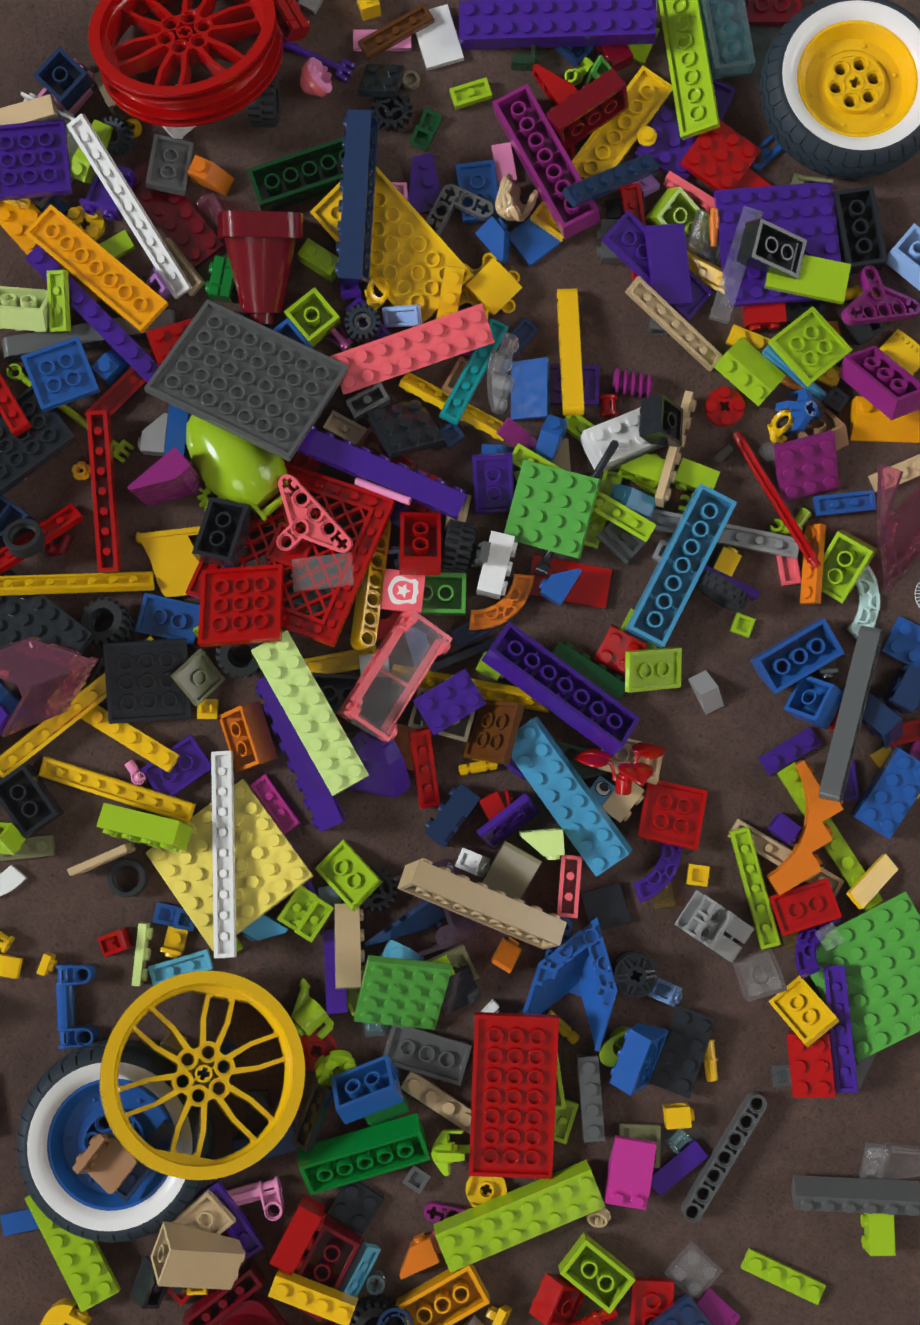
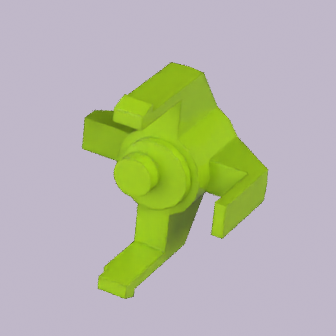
(448, 1152)

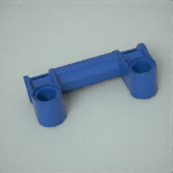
(70, 1034)

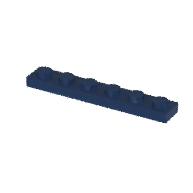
(610, 180)

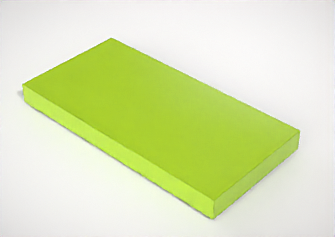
(817, 280)

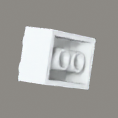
(493, 573)

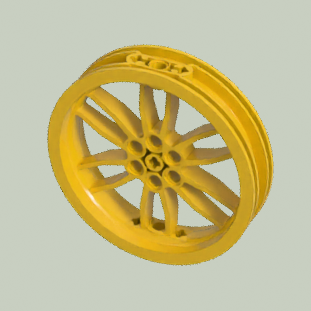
(219, 986)

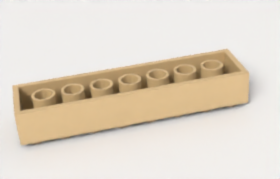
(482, 904)

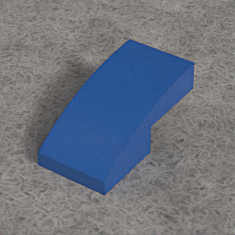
(172, 916)

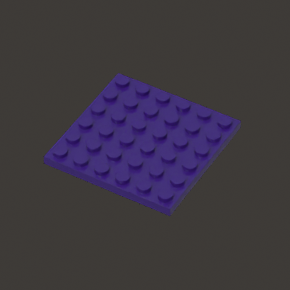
(798, 208)

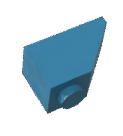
(634, 499)
(264, 928)

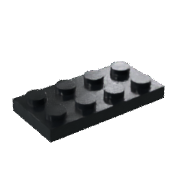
(683, 1051)

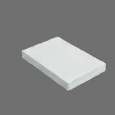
(439, 40)

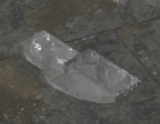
(498, 381)

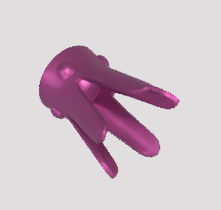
(342, 340)

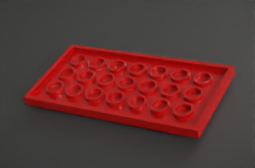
(513, 1095)

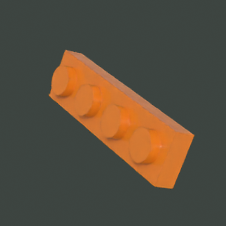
(812, 578)

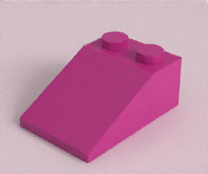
(629, 1172)

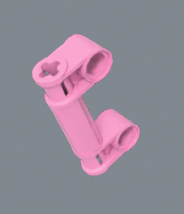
(268, 1192)

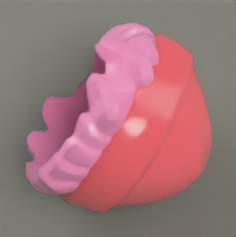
(315, 78)

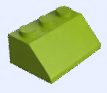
(750, 371)

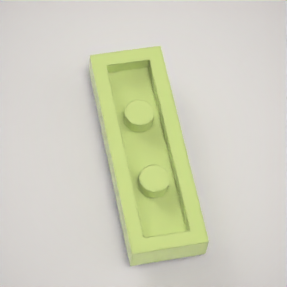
(142, 954)

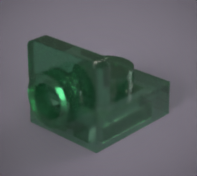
(524, 62)

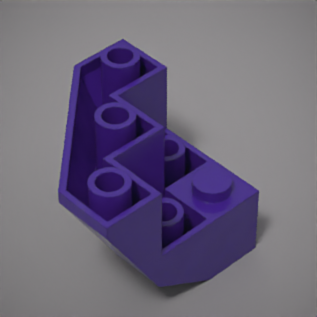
(384, 765)

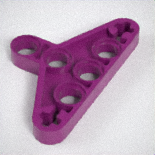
(885, 301)

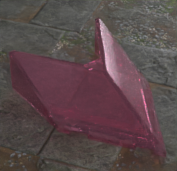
(896, 529)
(46, 678)

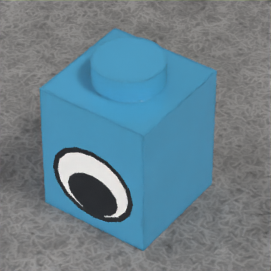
(601, 789)

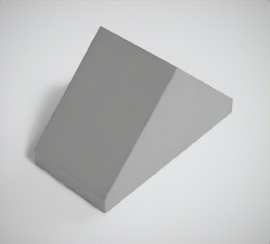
(706, 692)

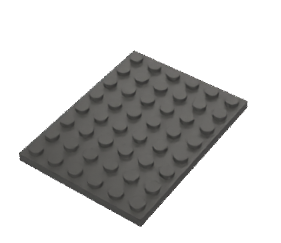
(247, 379)

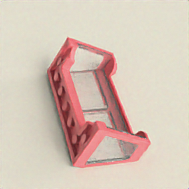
(394, 675)

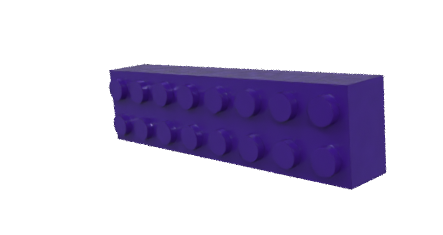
(561, 689)
(318, 798)

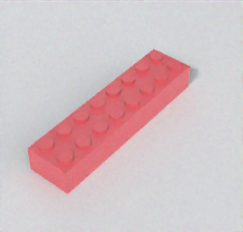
(415, 348)

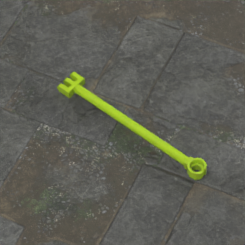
(118, 447)

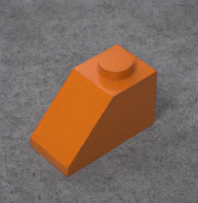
(210, 175)
(506, 954)
(419, 1256)

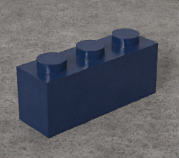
(284, 1146)

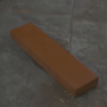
(396, 31)

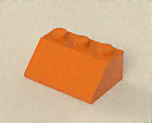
(248, 736)

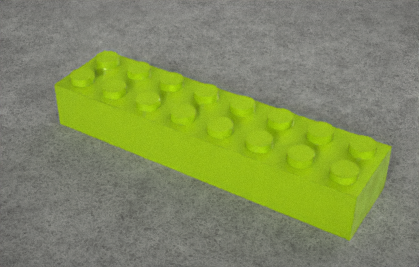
(518, 1216)

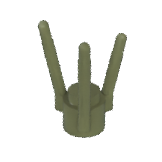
(803, 179)

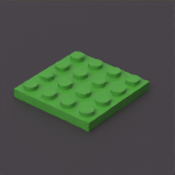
(552, 508)
(402, 992)

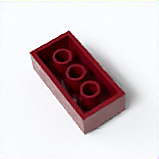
(589, 108)
(330, 1256)

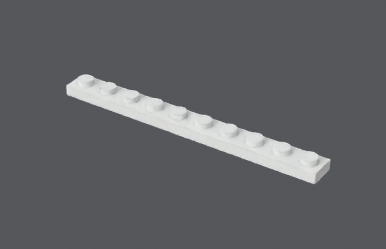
(129, 206)
(223, 855)

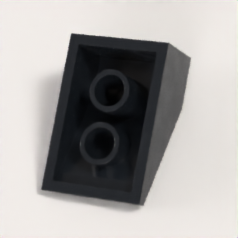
(771, 249)

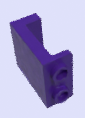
(100, 202)

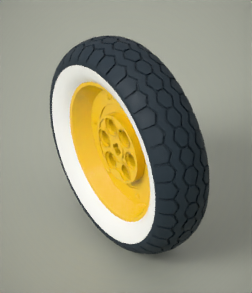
(813, 120)

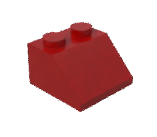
(556, 1301)

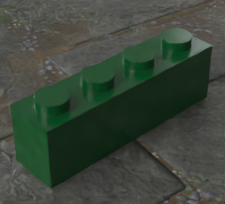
(595, 673)

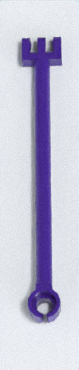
(339, 68)

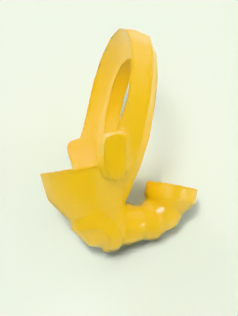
(372, 299)
(776, 433)

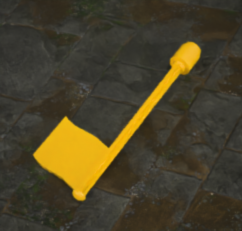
(173, 557)

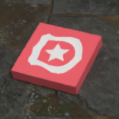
(402, 592)

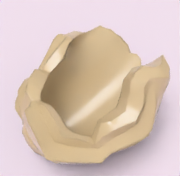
(508, 201)

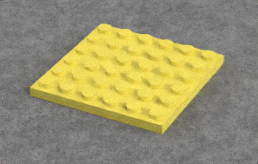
(264, 865)

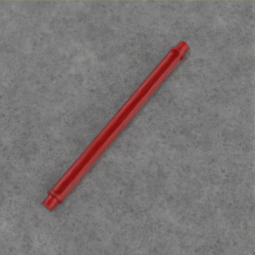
(776, 500)

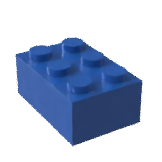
(366, 1089)

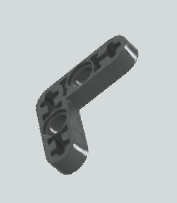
(456, 202)

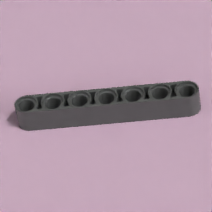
(723, 1166)

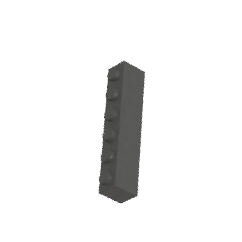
(856, 1195)

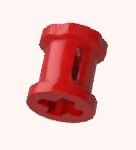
(608, 406)

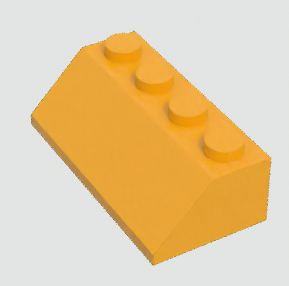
(872, 425)

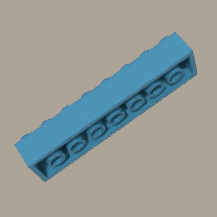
(680, 566)
(568, 798)

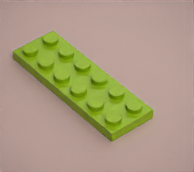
(78, 1260)

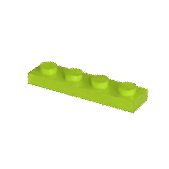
(783, 1276)

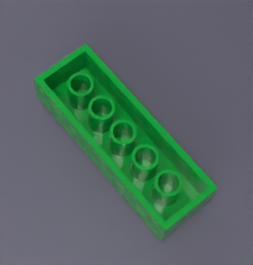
(364, 1154)

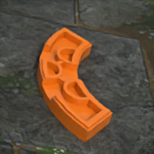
(506, 608)

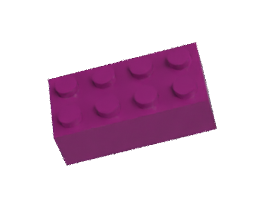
(881, 382)

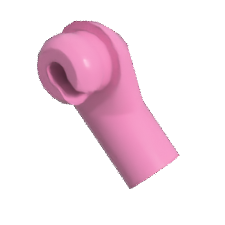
(137, 776)

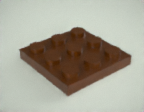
(494, 732)

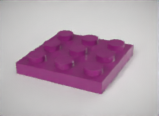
(806, 465)

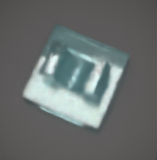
(372, 1030)

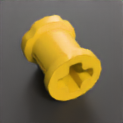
(4, 946)

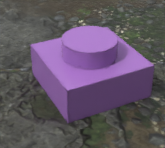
(648, 185)

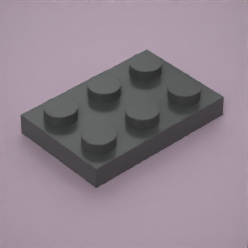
(169, 165)

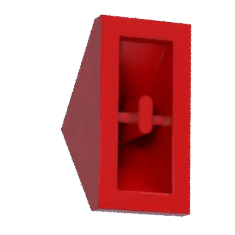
(115, 942)

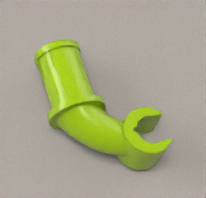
(576, 76)
(801, 518)

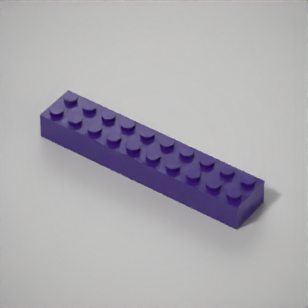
(556, 23)

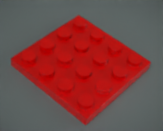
(241, 605)

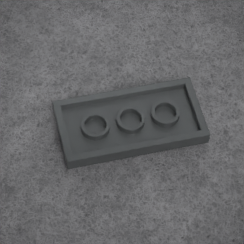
(428, 1053)

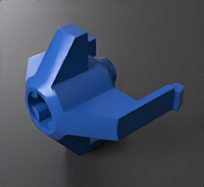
(801, 410)

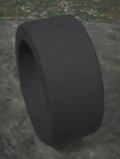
(29, 549)
(112, 873)

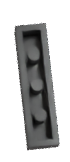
(590, 1097)

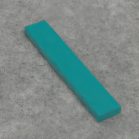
(471, 376)

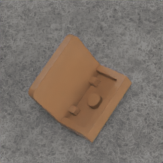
(106, 1162)

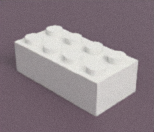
(624, 430)

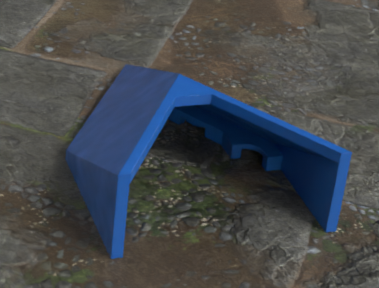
(581, 969)

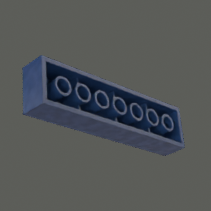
(357, 196)

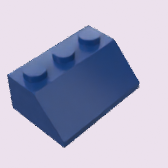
(638, 1057)

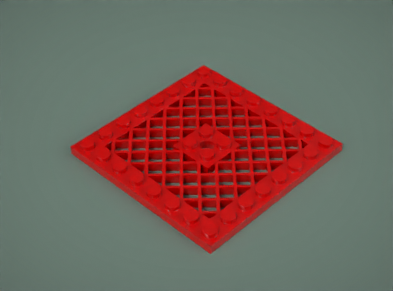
(365, 545)

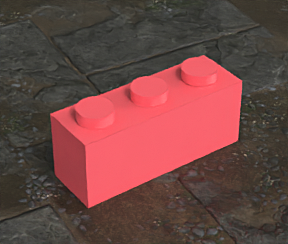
(569, 885)

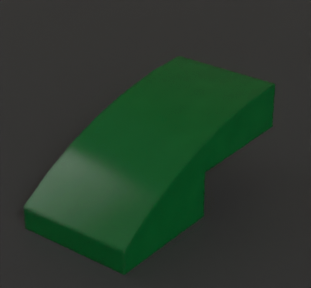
(426, 129)

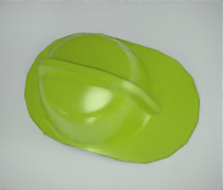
(610, 1048)

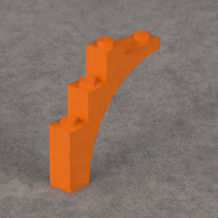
(801, 862)

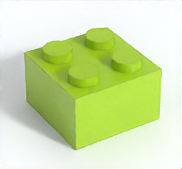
(313, 317)

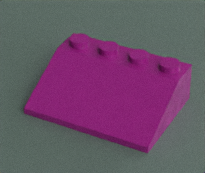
(167, 480)

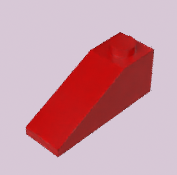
(553, 86)

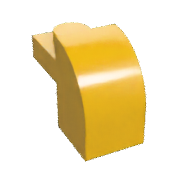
(64, 1312)

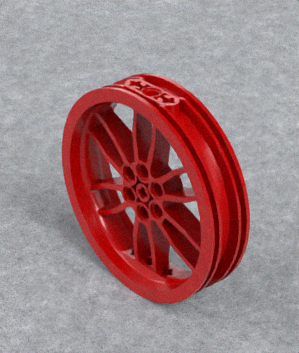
(180, 44)

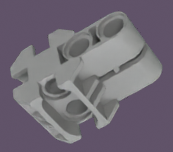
(713, 926)

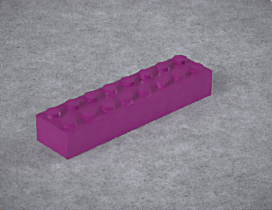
(543, 159)

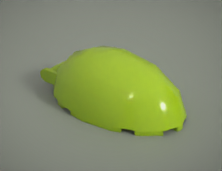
(235, 467)

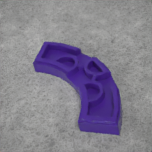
(660, 875)
(807, 949)

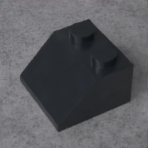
(661, 421)

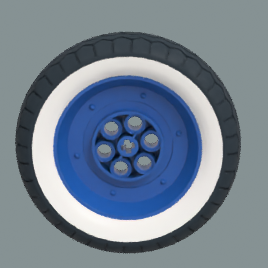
(59, 1125)

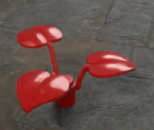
(628, 772)

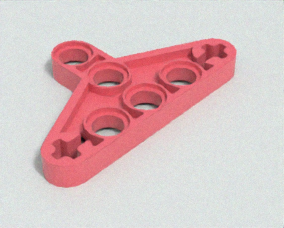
(301, 513)

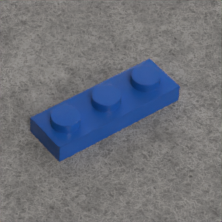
(844, 503)

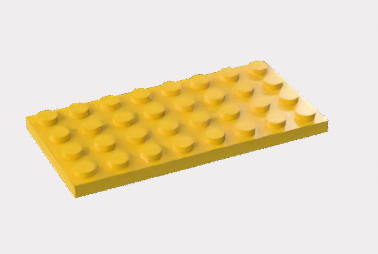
(402, 247)

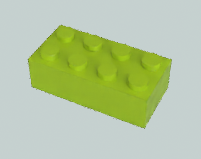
(144, 828)

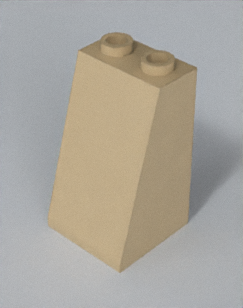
(195, 1258)

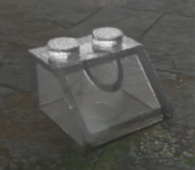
(759, 975)

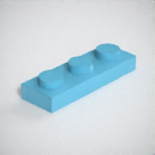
(188, 963)
(359, 1269)

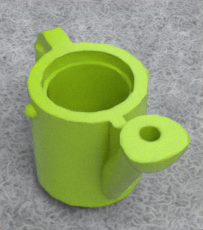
(309, 1014)

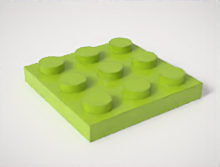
(810, 346)

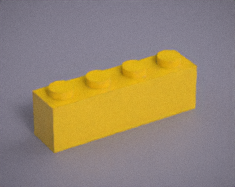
(313, 1297)

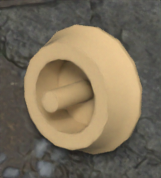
(599, 1218)

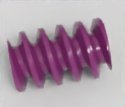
(632, 383)

